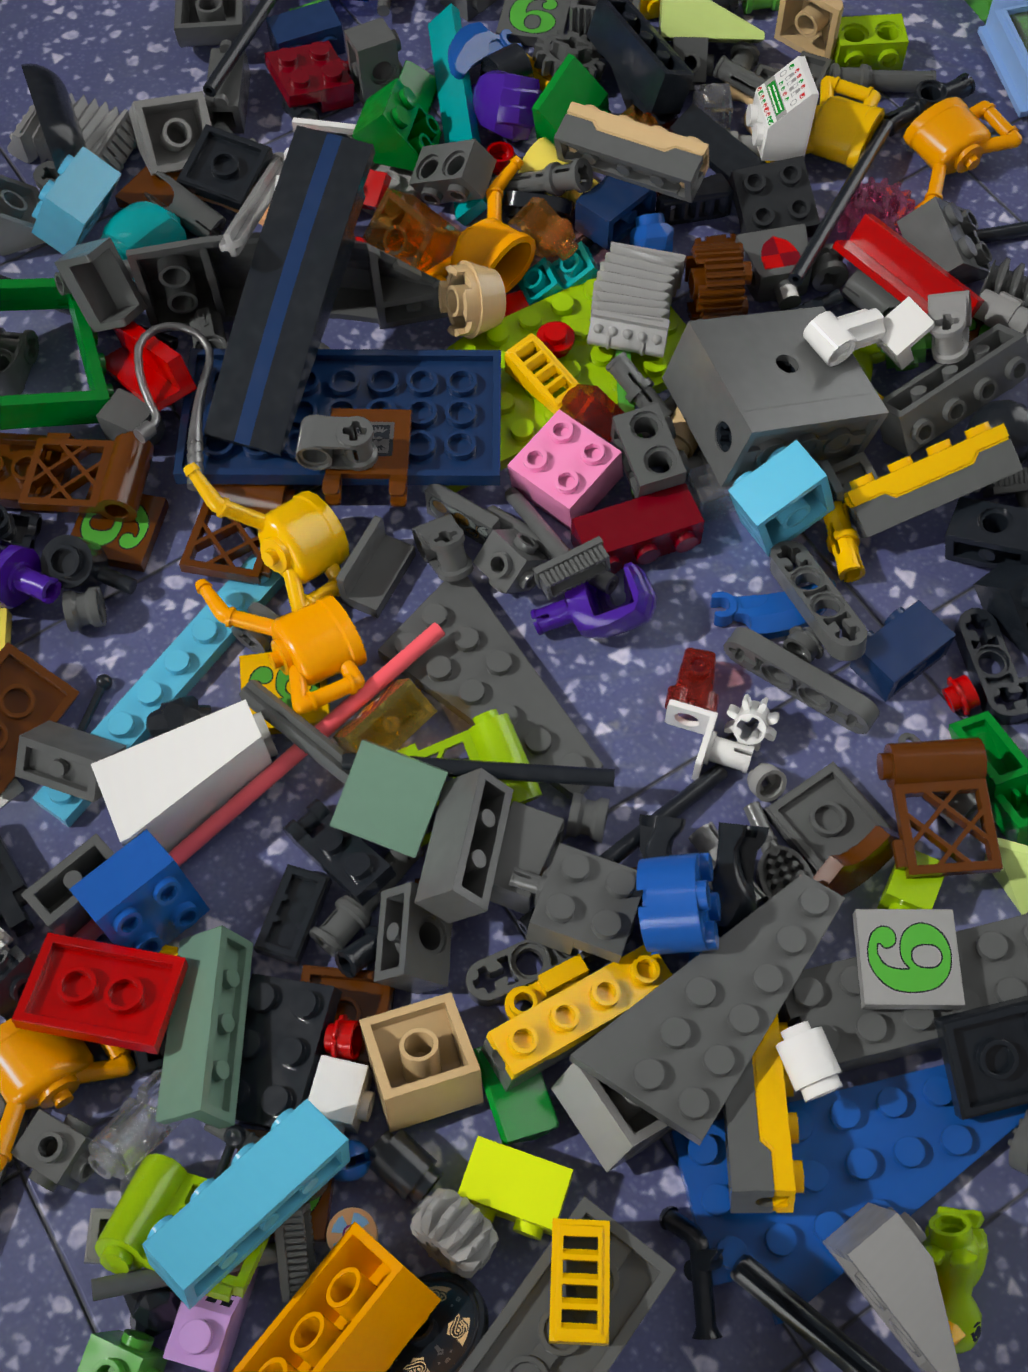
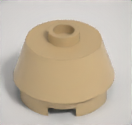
(472, 298)

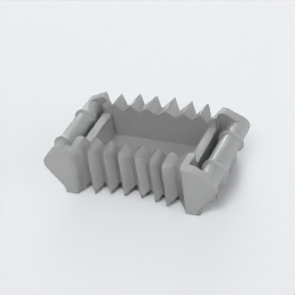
(104, 132)
(634, 299)

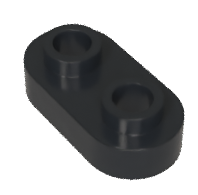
(515, 200)

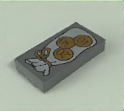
(470, 517)

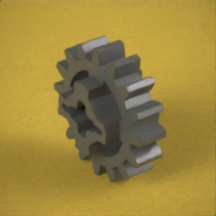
(553, 49)

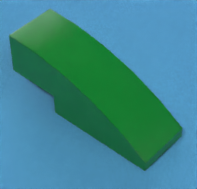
(1005, 774)

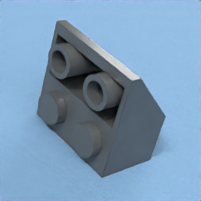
(948, 238)

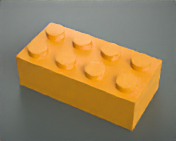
(347, 1314)

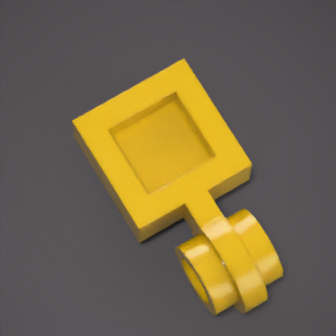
(548, 984)

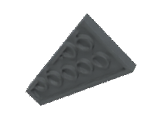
(484, 670)
(700, 1027)

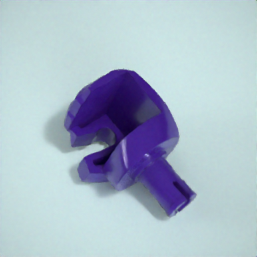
(505, 103)
(23, 578)
(595, 611)

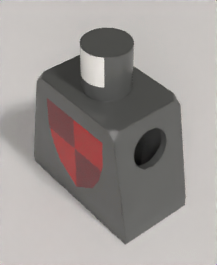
(772, 260)

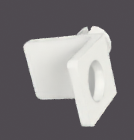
(712, 747)

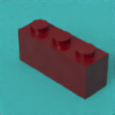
(643, 527)

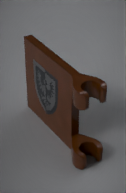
(392, 440)

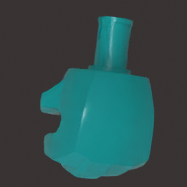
(143, 226)

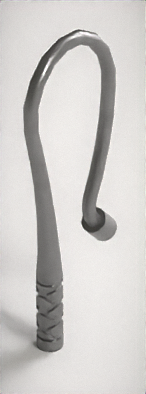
(148, 428)

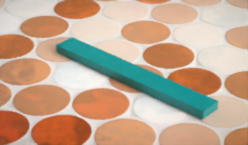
(454, 98)

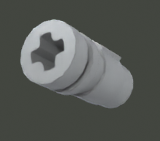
(1003, 309)

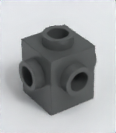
(697, 51)
(509, 560)
(56, 1151)

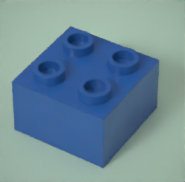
(140, 896)

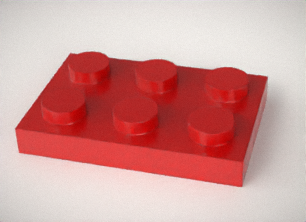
(101, 993)

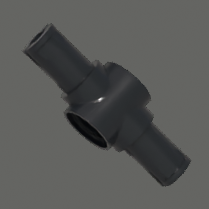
(926, 95)

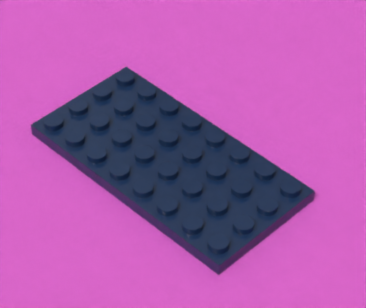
(451, 402)

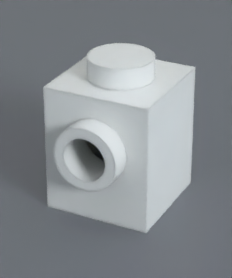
(343, 1092)

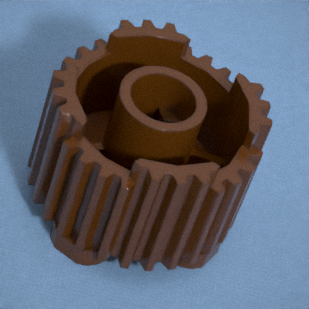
(717, 280)

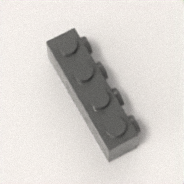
(956, 390)

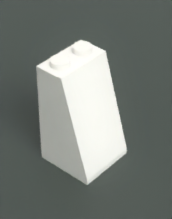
(184, 774)

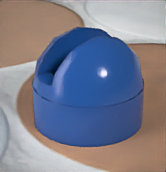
(362, 1164)

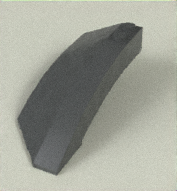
(196, 275)

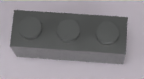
(464, 846)

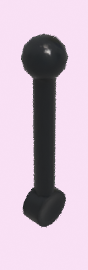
(103, 683)
(233, 1137)

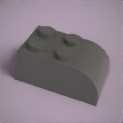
(209, 21)

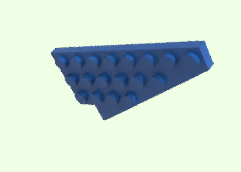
(858, 1145)

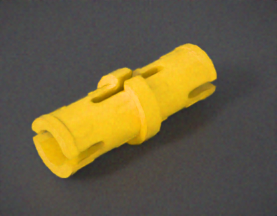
(844, 543)

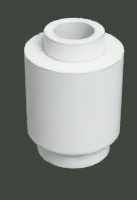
(809, 1061)

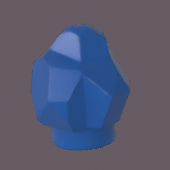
(652, 232)

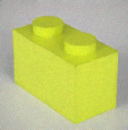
(515, 1187)

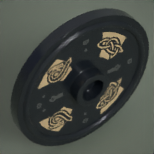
(449, 1331)

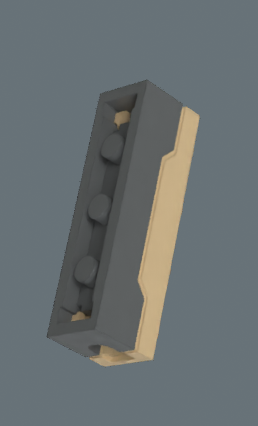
(633, 151)

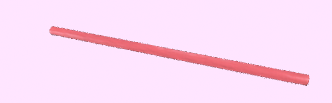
(292, 756)

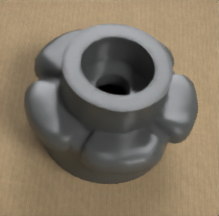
(803, 644)

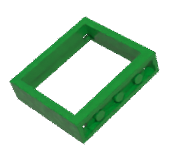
(59, 407)

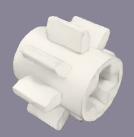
(759, 731)

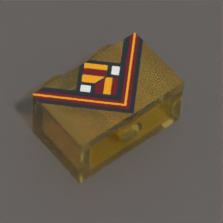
(387, 718)

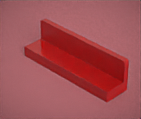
(898, 264)
(163, 367)

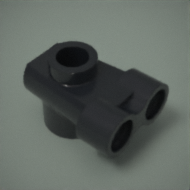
(19, 529)

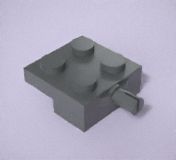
(581, 903)

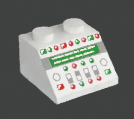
(784, 112)

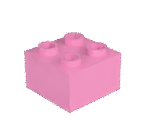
(566, 469)

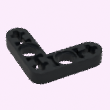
(991, 686)

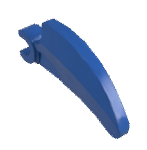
(473, 44)
(766, 614)

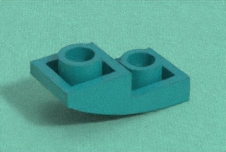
(550, 278)

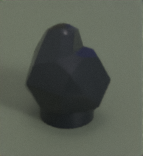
(175, 714)
(153, 1310)

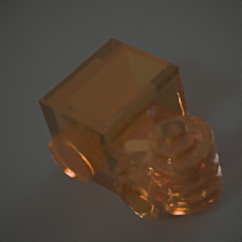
(551, 232)

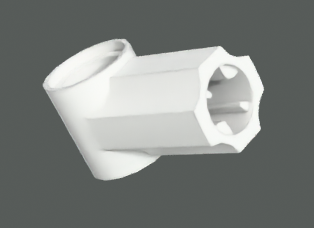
(839, 336)

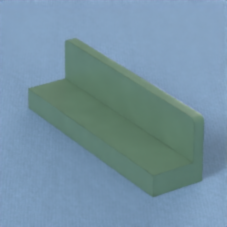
(207, 1031)

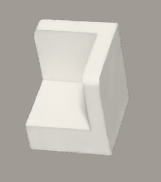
(903, 329)

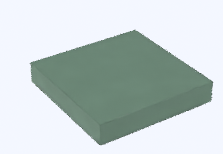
(389, 798)

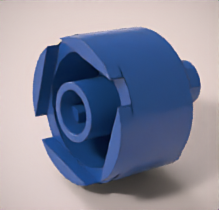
(678, 904)

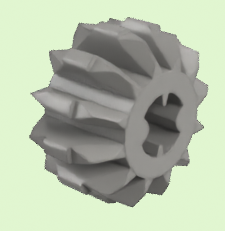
(454, 1232)

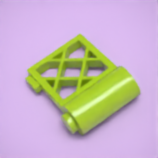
(488, 740)
(155, 1191)

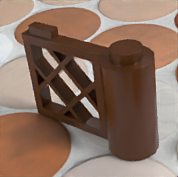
(118, 475)
(256, 497)
(934, 770)

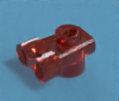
(695, 680)

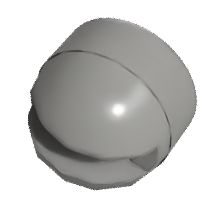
(775, 778)

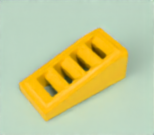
(528, 356)
(580, 1333)

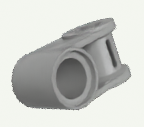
(951, 325)

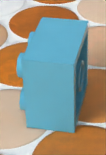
(74, 200)
(782, 496)

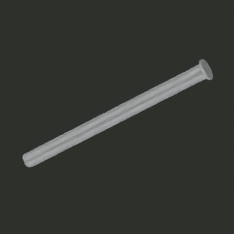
(253, 209)

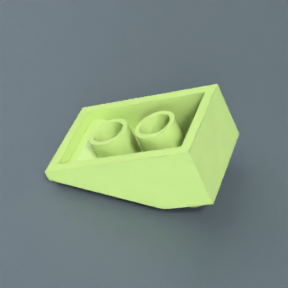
(706, 20)

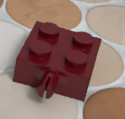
(312, 76)

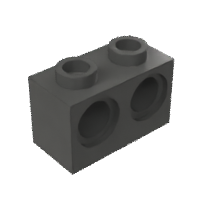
(452, 172)
(644, 453)

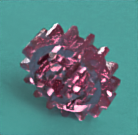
(881, 201)

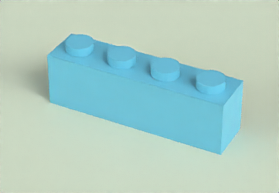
(246, 1202)

